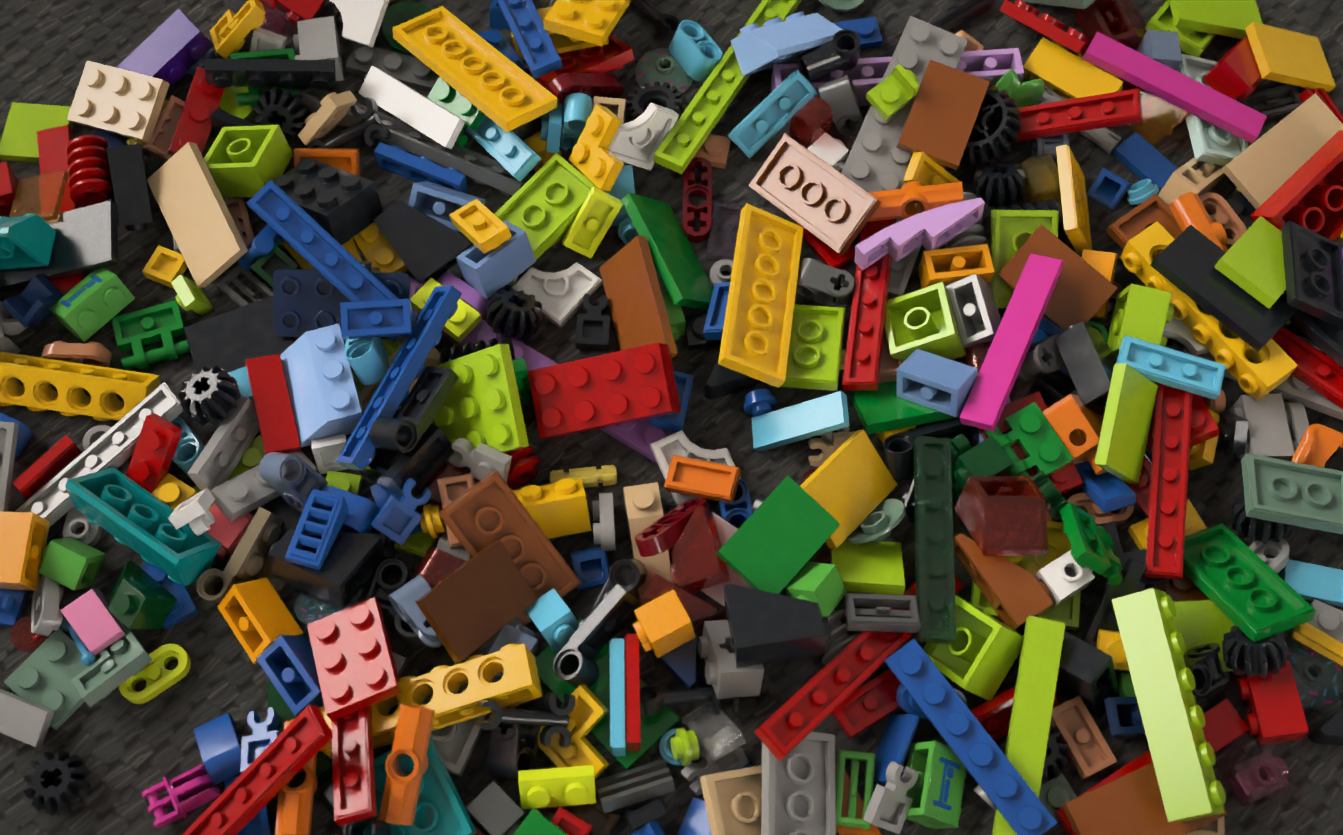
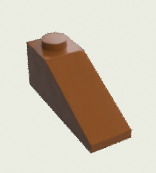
(1006, 586)

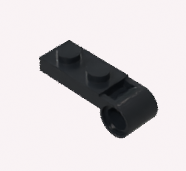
(416, 413)
(900, 447)
(592, 637)

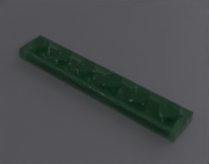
(934, 540)

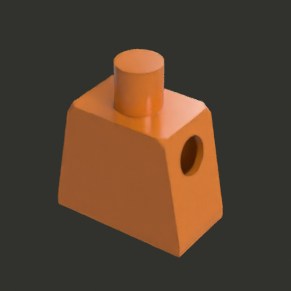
(1077, 428)

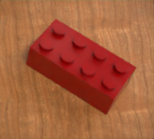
(1311, 194)
(604, 391)

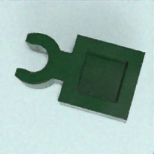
(1055, 499)

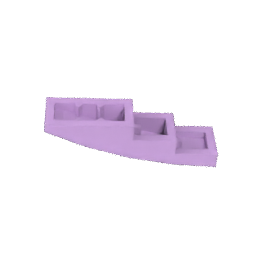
(927, 228)

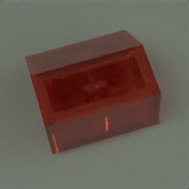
(1113, 19)
(1004, 515)

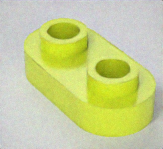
(156, 674)

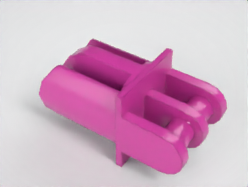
(185, 793)

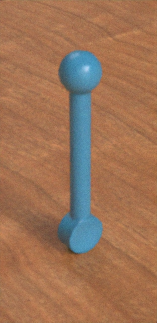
(87, 657)

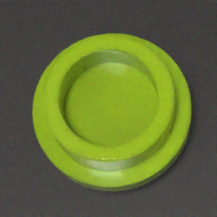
(685, 746)

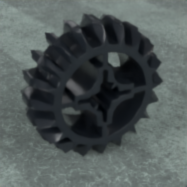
(994, 109)

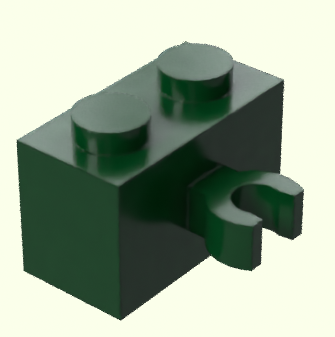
(981, 460)

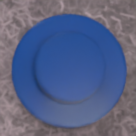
(759, 402)

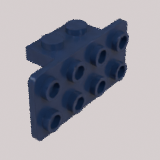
(310, 302)

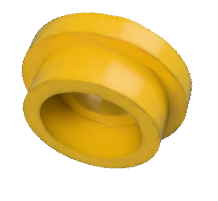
(432, 522)

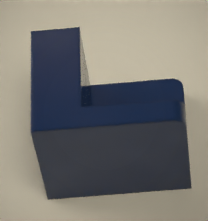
(34, 302)

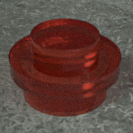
(24, 638)

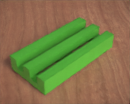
(850, 821)

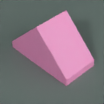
(93, 621)

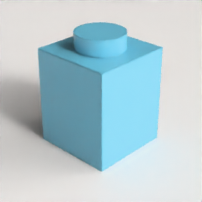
(553, 619)

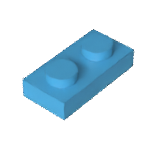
(551, 129)

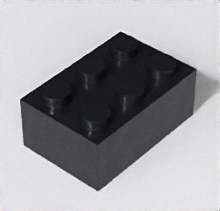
(332, 197)

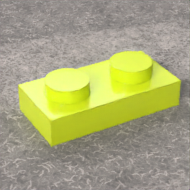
(592, 222)
(460, 323)
(557, 787)

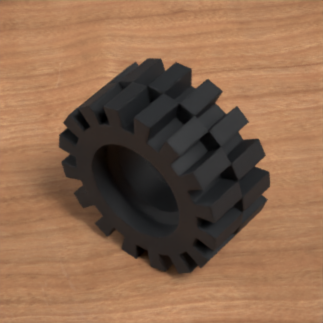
(655, 94)

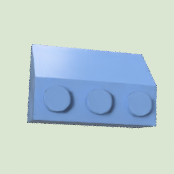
(780, 41)
(321, 385)

